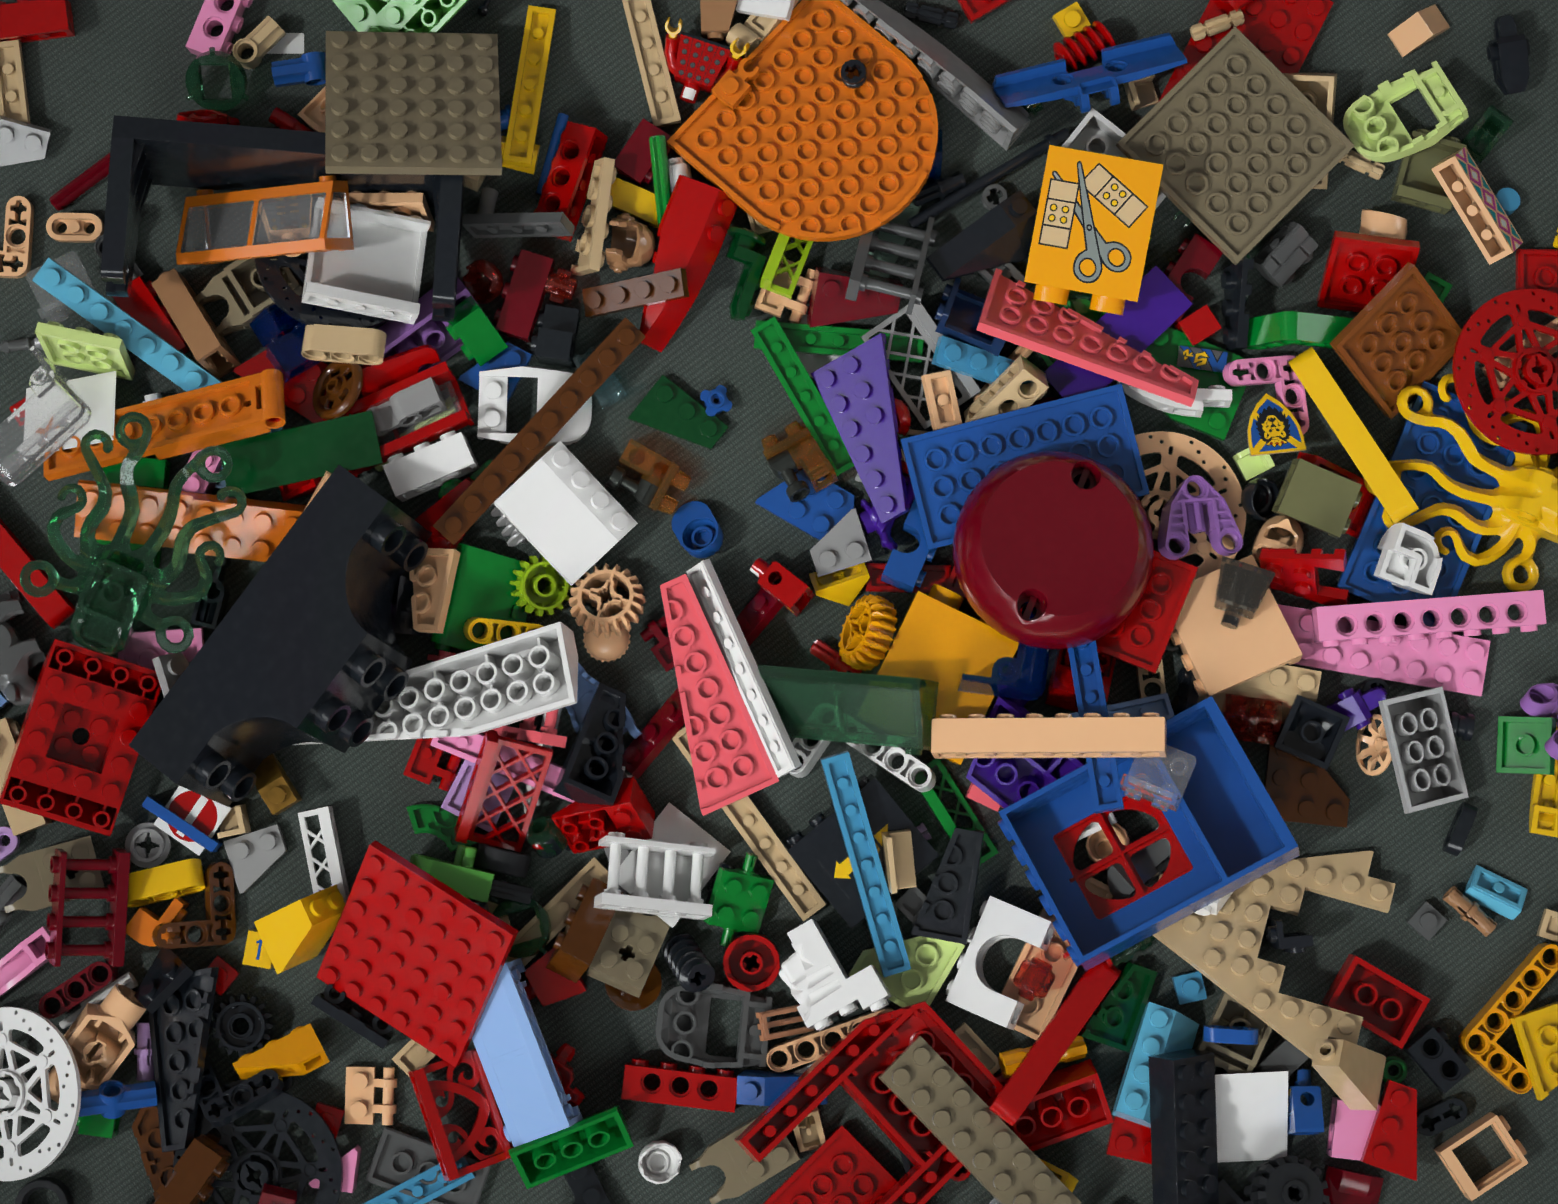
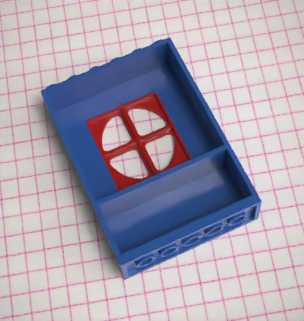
(1217, 838)

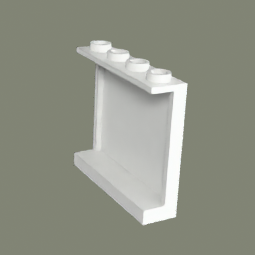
(379, 274)

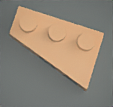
(433, 589)

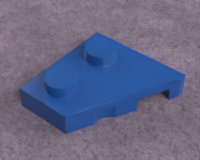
(508, 358)

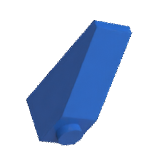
(764, 1087)

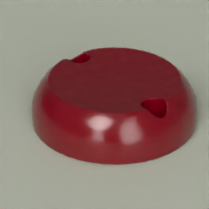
(1054, 549)

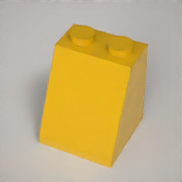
(301, 928)

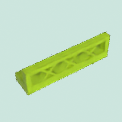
(774, 262)

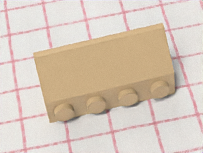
(1277, 685)

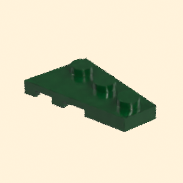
(678, 414)
(1121, 1009)

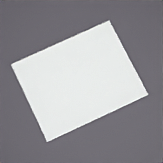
(100, 396)
(677, 828)
(1251, 1116)

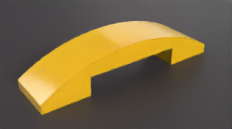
(635, 201)
(1544, 804)

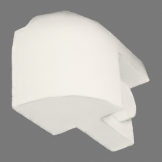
(1409, 559)

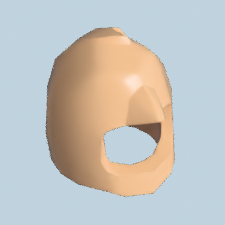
(1383, 224)
(1278, 533)

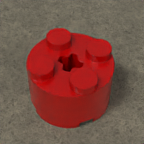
(756, 977)

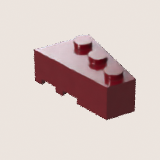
(831, 307)

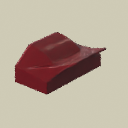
(1351, 1186)

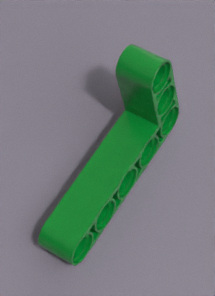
(1294, 328)

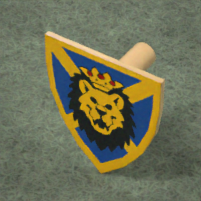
(1273, 429)

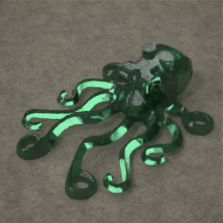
(119, 583)

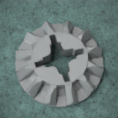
(138, 854)

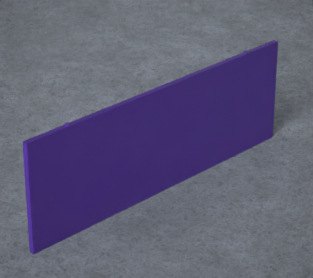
(1141, 324)

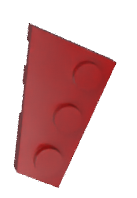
(1394, 1132)

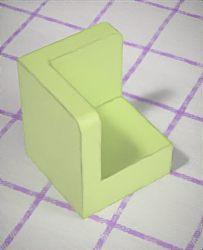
(1252, 465)

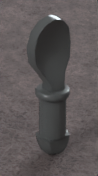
(20, 344)

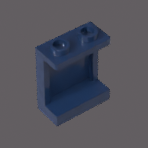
(960, 318)

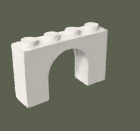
(970, 988)

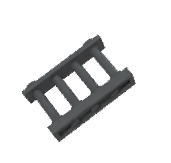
(865, 262)

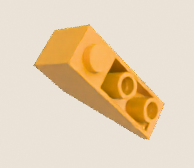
(288, 1056)

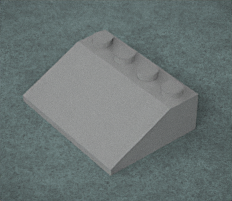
(1423, 749)

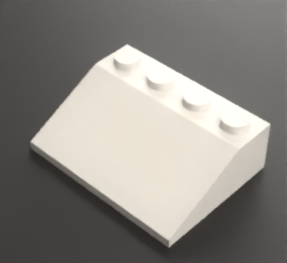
(565, 513)

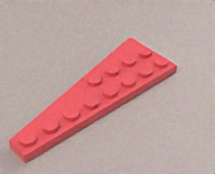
(1073, 338)
(719, 730)

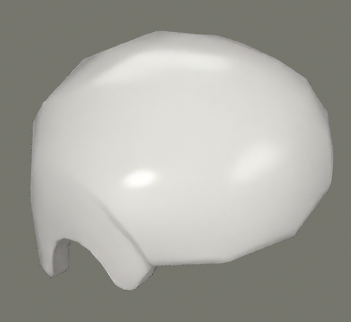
(659, 1162)

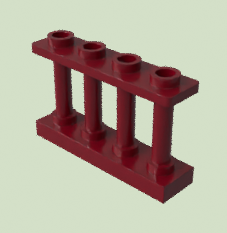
(114, 921)

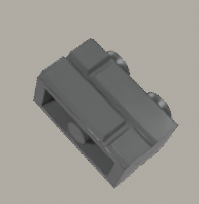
(1285, 254)

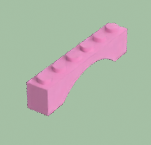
(23, 960)

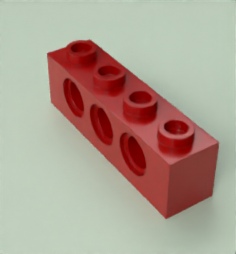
(573, 194)
(635, 1088)

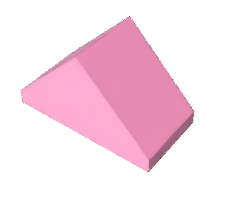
(350, 1165)

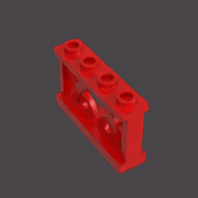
(447, 1152)

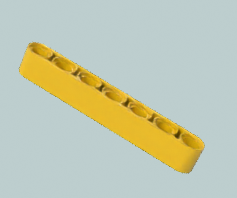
(1353, 435)

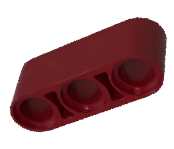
(65, 993)

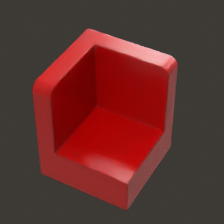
(1199, 325)

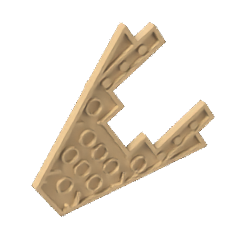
(1229, 943)

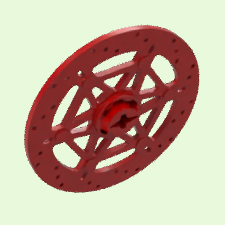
(1519, 373)

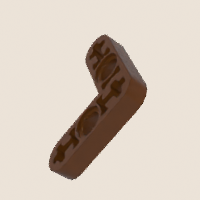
(207, 927)

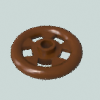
(338, 389)

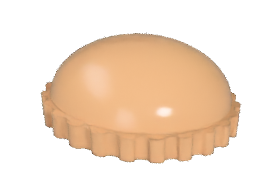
(604, 648)

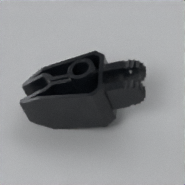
(1509, 56)

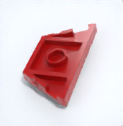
(297, 391)

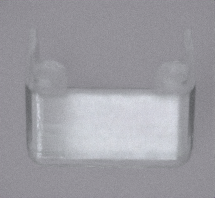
(40, 423)

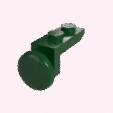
(749, 281)

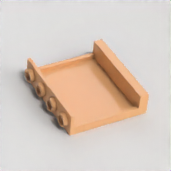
(1229, 656)

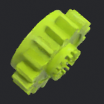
(527, 589)

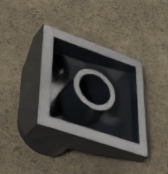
(1311, 732)

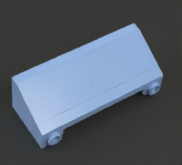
(520, 1063)

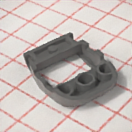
(684, 1022)

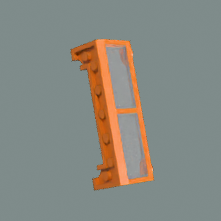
(265, 222)

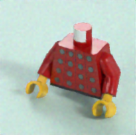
(698, 61)

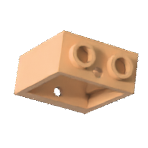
(1458, 1173)

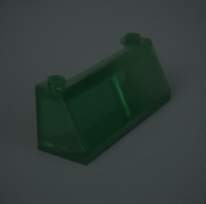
(854, 706)

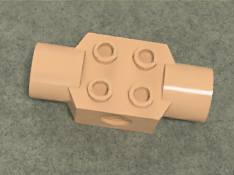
(101, 1038)

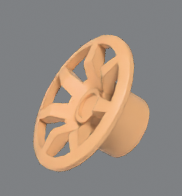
(1377, 748)

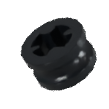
(855, 82)
(1366, 686)

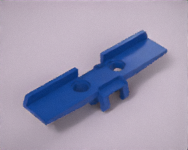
(1119, 65)

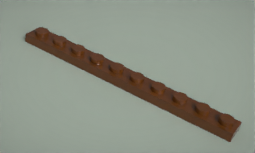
(539, 431)

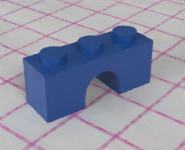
(905, 569)

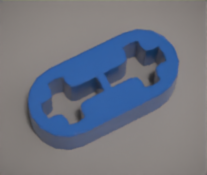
(1230, 1034)

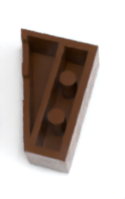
(582, 935)
(195, 1173)

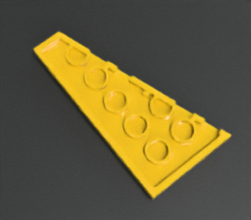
(1539, 1046)

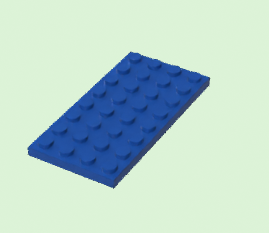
(1443, 450)
(954, 459)

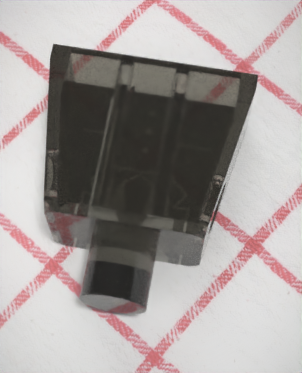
(1240, 590)

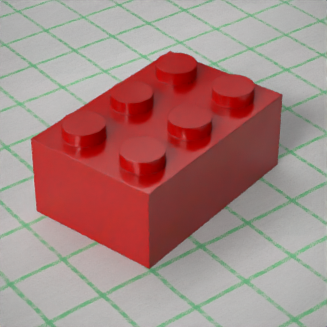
(1384, 1002)

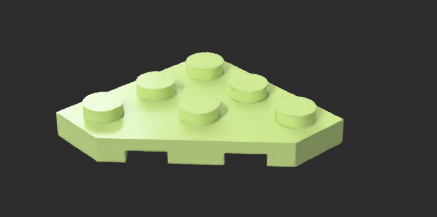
(930, 965)

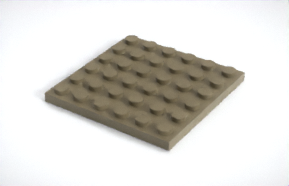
(412, 103)
(1236, 145)

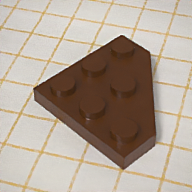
(1304, 791)
(156, 1163)

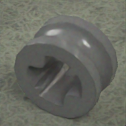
(986, 194)

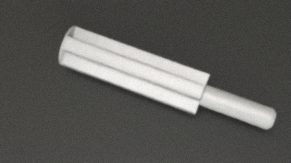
(126, 980)

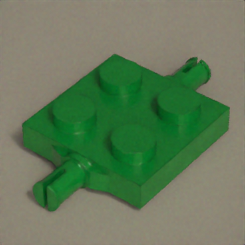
(739, 899)

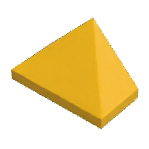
(841, 585)

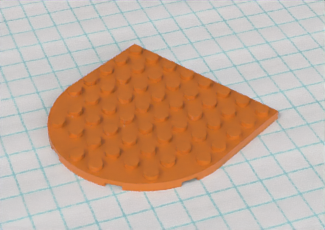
(806, 146)

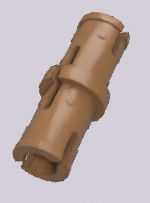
(1469, 911)

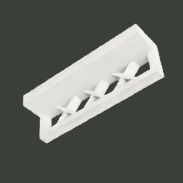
(332, 850)

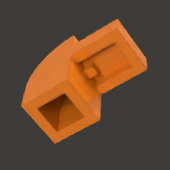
(145, 921)

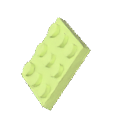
(84, 350)

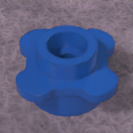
(715, 408)

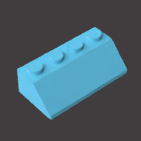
(1158, 1033)

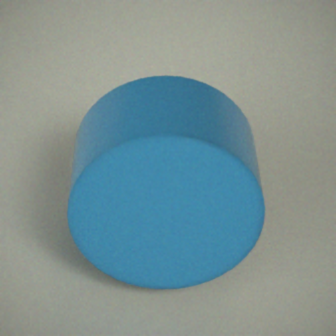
(1508, 199)

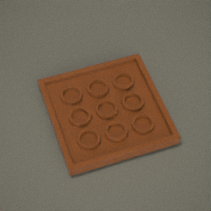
(1398, 339)

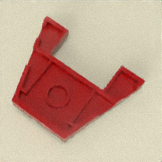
(1299, 573)

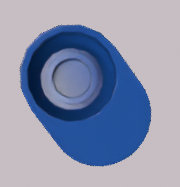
(697, 530)

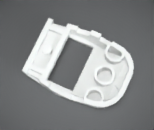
(493, 403)

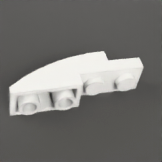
(1212, 397)

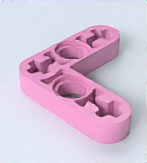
(1275, 375)

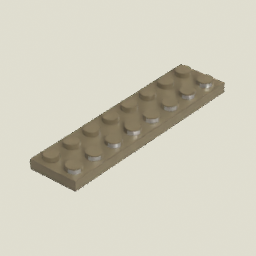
(971, 1129)

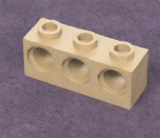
(1010, 387)

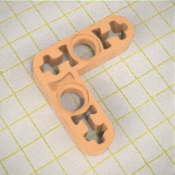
(24, 250)

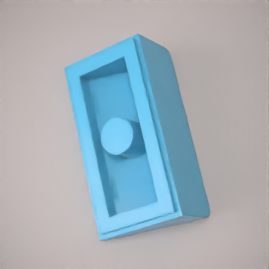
(1495, 893)

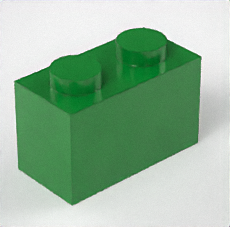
(476, 332)

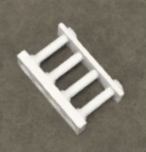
(639, 900)

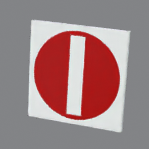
(196, 810)

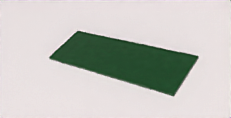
(303, 452)

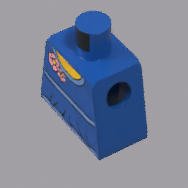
(1304, 1118)

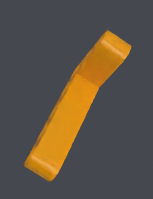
(1497, 1004)

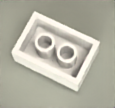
(430, 465)

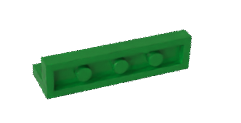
(942, 813)

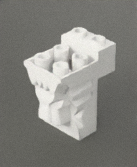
(822, 983)

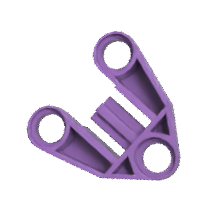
(1197, 514)
(1542, 701)

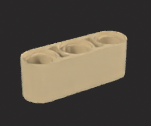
(344, 344)

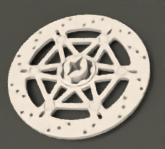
(17, 1093)

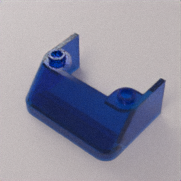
(1013, 677)

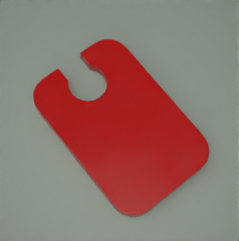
(397, 368)

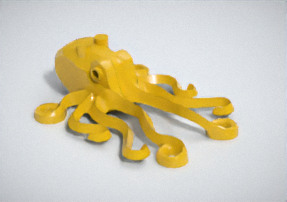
(1521, 505)

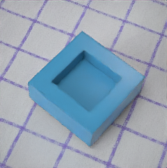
(1189, 987)

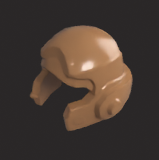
(630, 245)

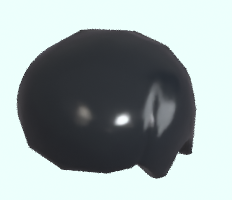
(1259, 498)

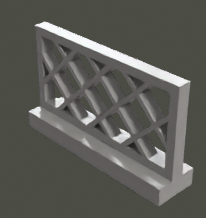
(926, 327)

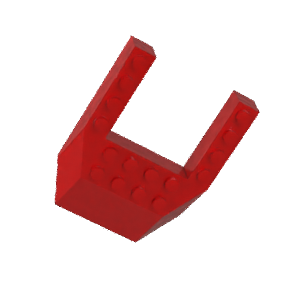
(856, 1065)

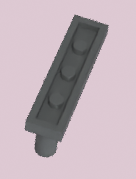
(500, 225)

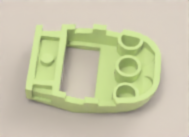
(1377, 128)

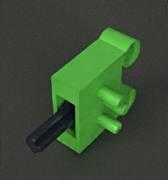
(471, 881)

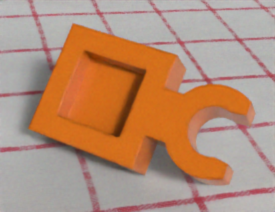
(734, 87)

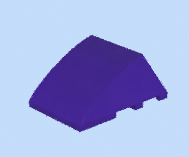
(1015, 778)

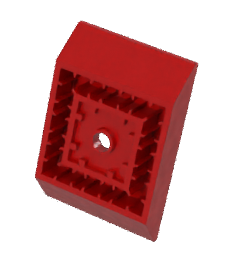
(89, 779)

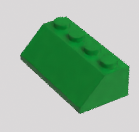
(572, 1147)

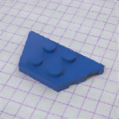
(814, 513)

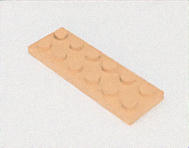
(1039, 1012)

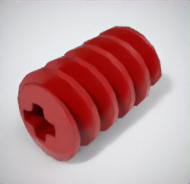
(1083, 45)

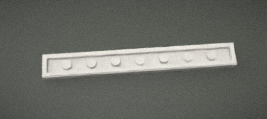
(743, 668)

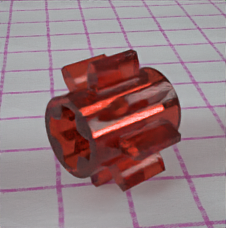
(560, 285)

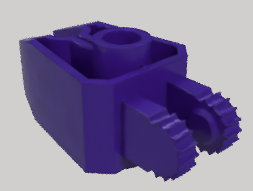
(1358, 705)

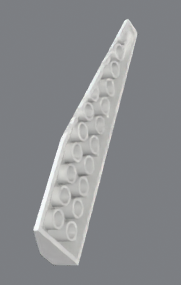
(483, 688)

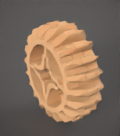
(588, 591)

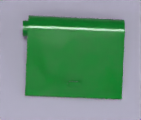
(480, 590)

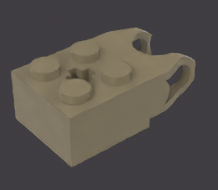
(244, 293)
(36, 871)
(631, 934)
(1235, 1057)
(739, 1169)

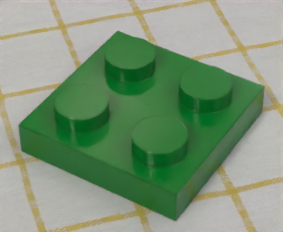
(1522, 745)

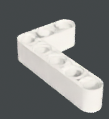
(883, 758)

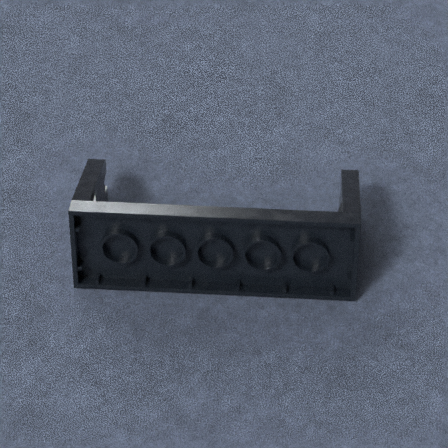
(246, 159)

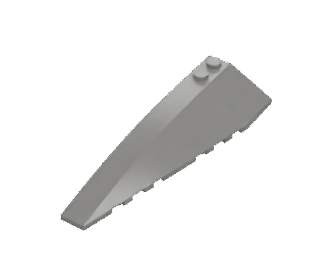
(946, 72)

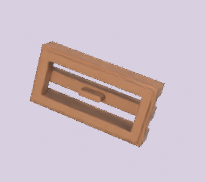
(764, 1025)

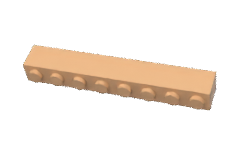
(1049, 737)

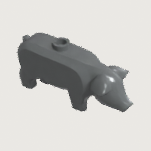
(16, 656)

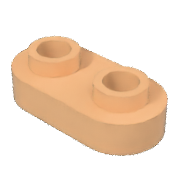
(76, 227)

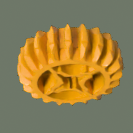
(867, 632)

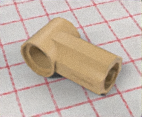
(261, 39)

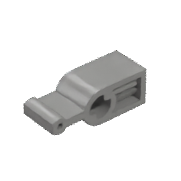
(409, 407)

